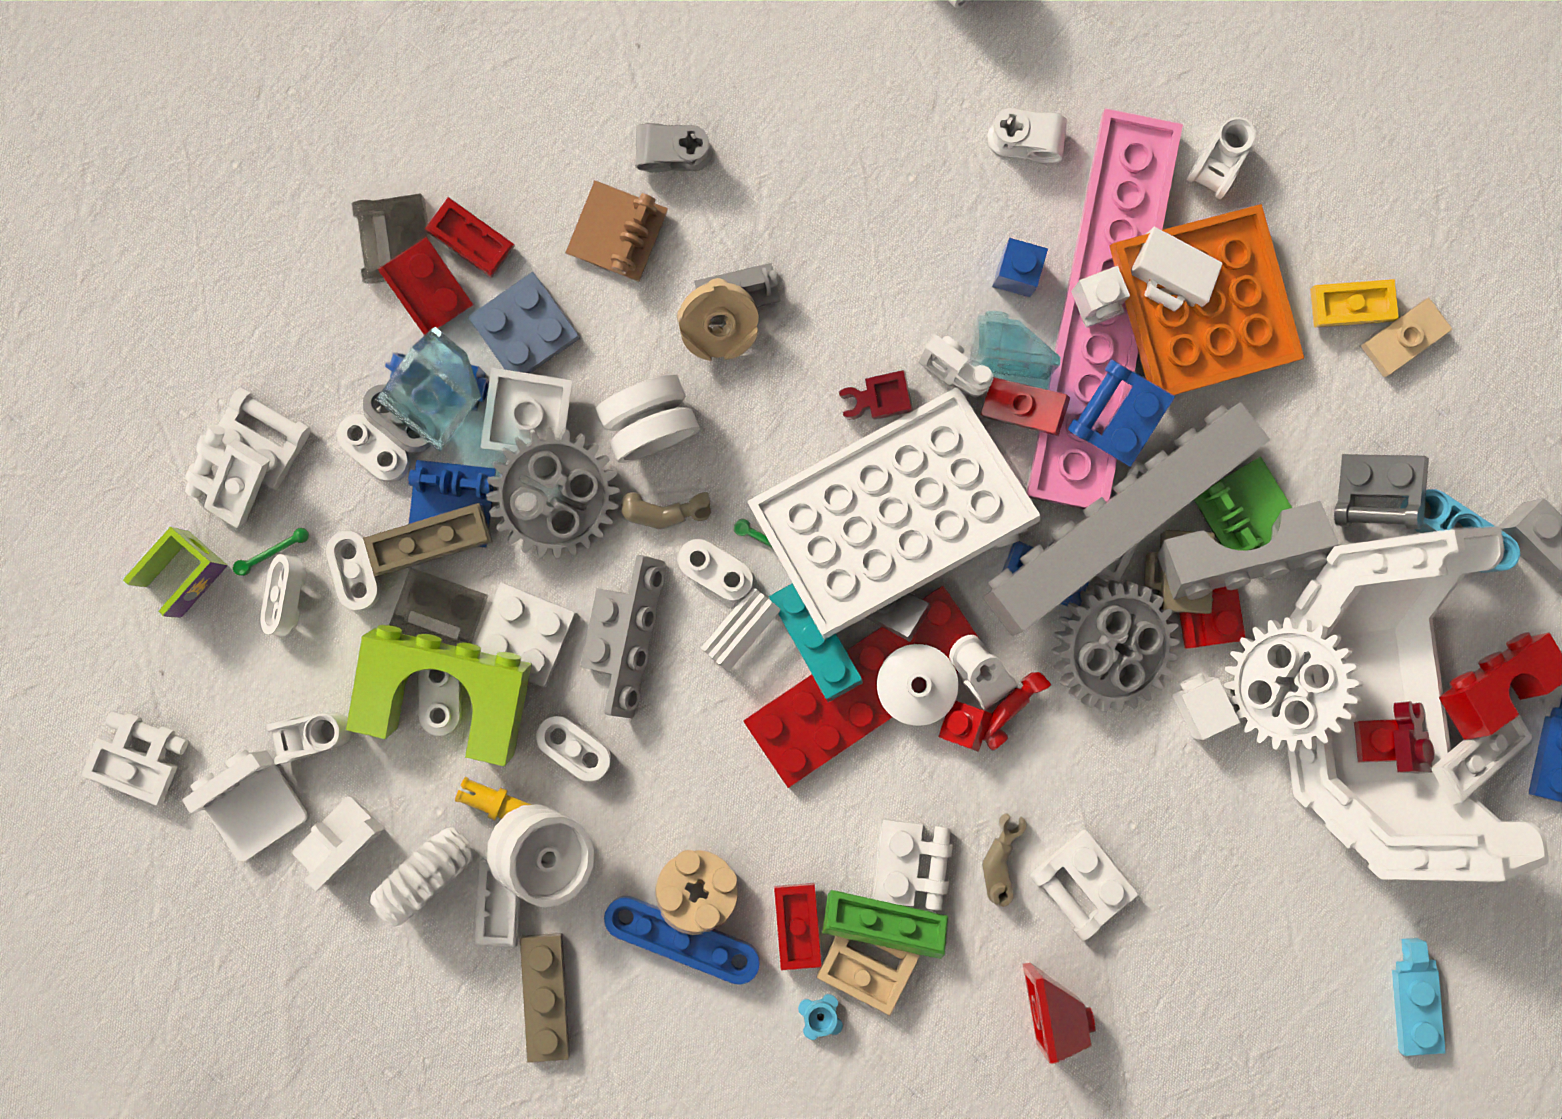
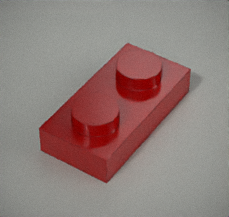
(797, 926)

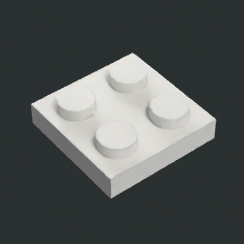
(522, 404)
(527, 628)

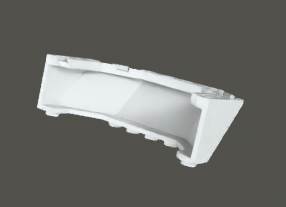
(1384, 609)

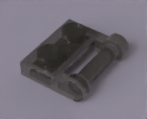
(404, 224)
(440, 601)

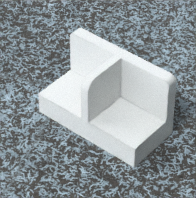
(336, 842)

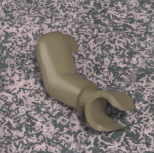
(659, 517)
(995, 863)

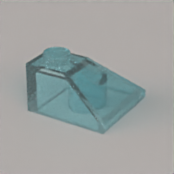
(1010, 348)
(432, 388)

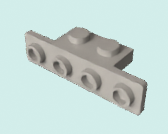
(622, 633)

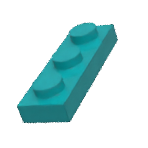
(824, 657)

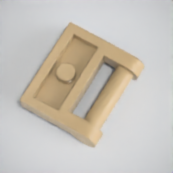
(865, 976)

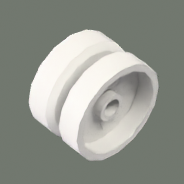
(647, 418)
(540, 855)

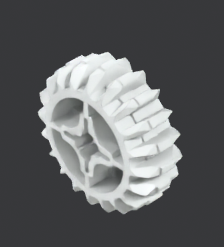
(422, 877)

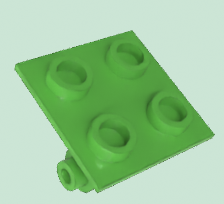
(1243, 506)

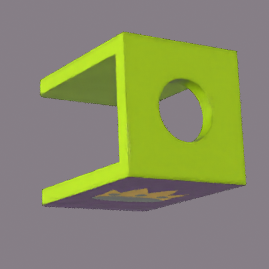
(162, 553)

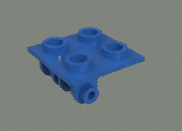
(448, 487)

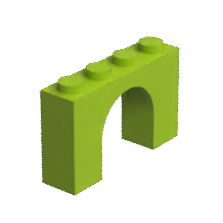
(493, 683)

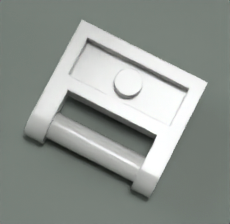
(280, 457)
(1095, 877)

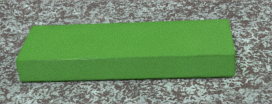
(885, 924)

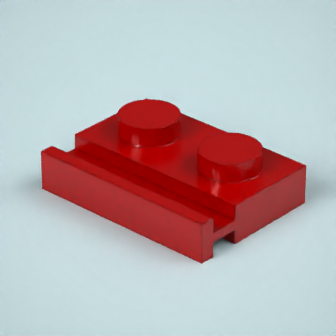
(425, 286)
(1219, 626)

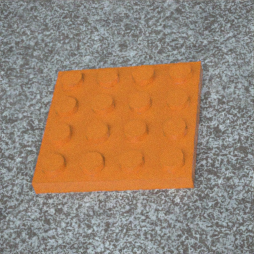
(1242, 325)

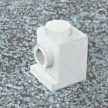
(1100, 296)

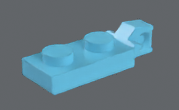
(1418, 1001)

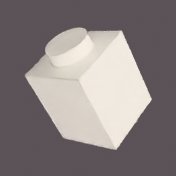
(1205, 706)

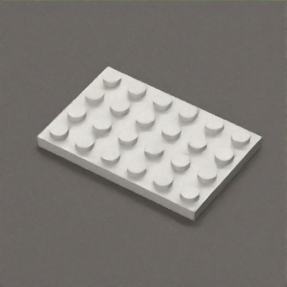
(893, 512)

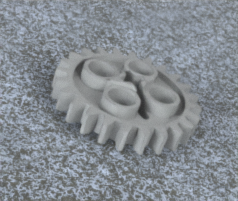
(536, 525)
(1088, 632)

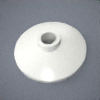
(896, 678)

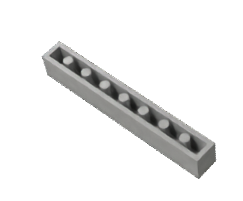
(1125, 519)

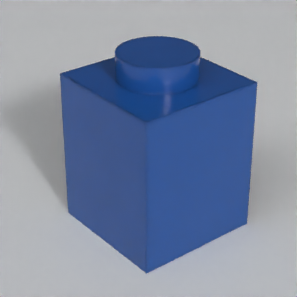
(1020, 267)

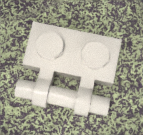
(946, 360)
(236, 480)
(130, 770)
(899, 862)

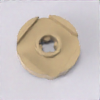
(715, 299)
(674, 900)

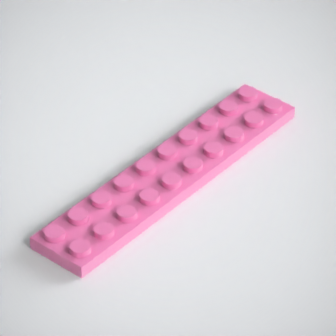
(1122, 201)

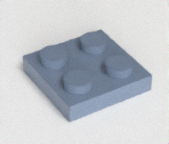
(524, 326)

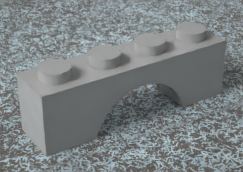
(1538, 533)
(1199, 564)

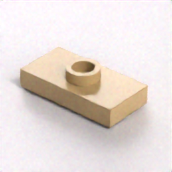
(1406, 337)

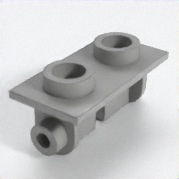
(757, 281)

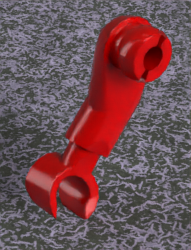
(1012, 705)

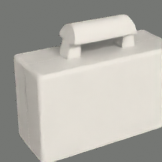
(1176, 267)

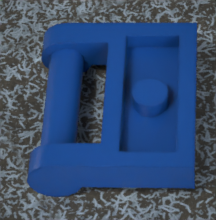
(1133, 419)

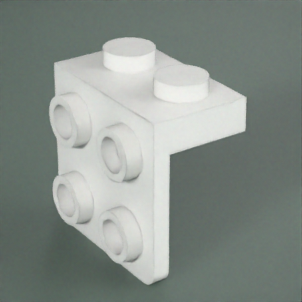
(248, 803)

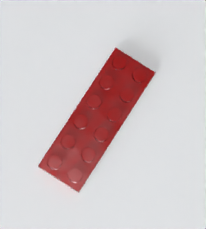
(806, 731)

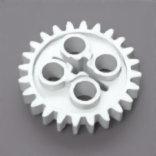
(1325, 704)

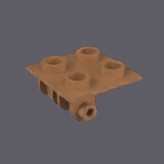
(617, 230)

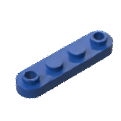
(706, 952)

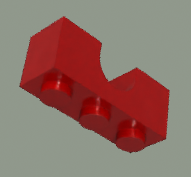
(1481, 700)

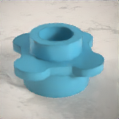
(829, 1025)

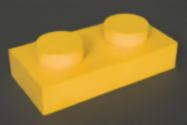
(1354, 303)

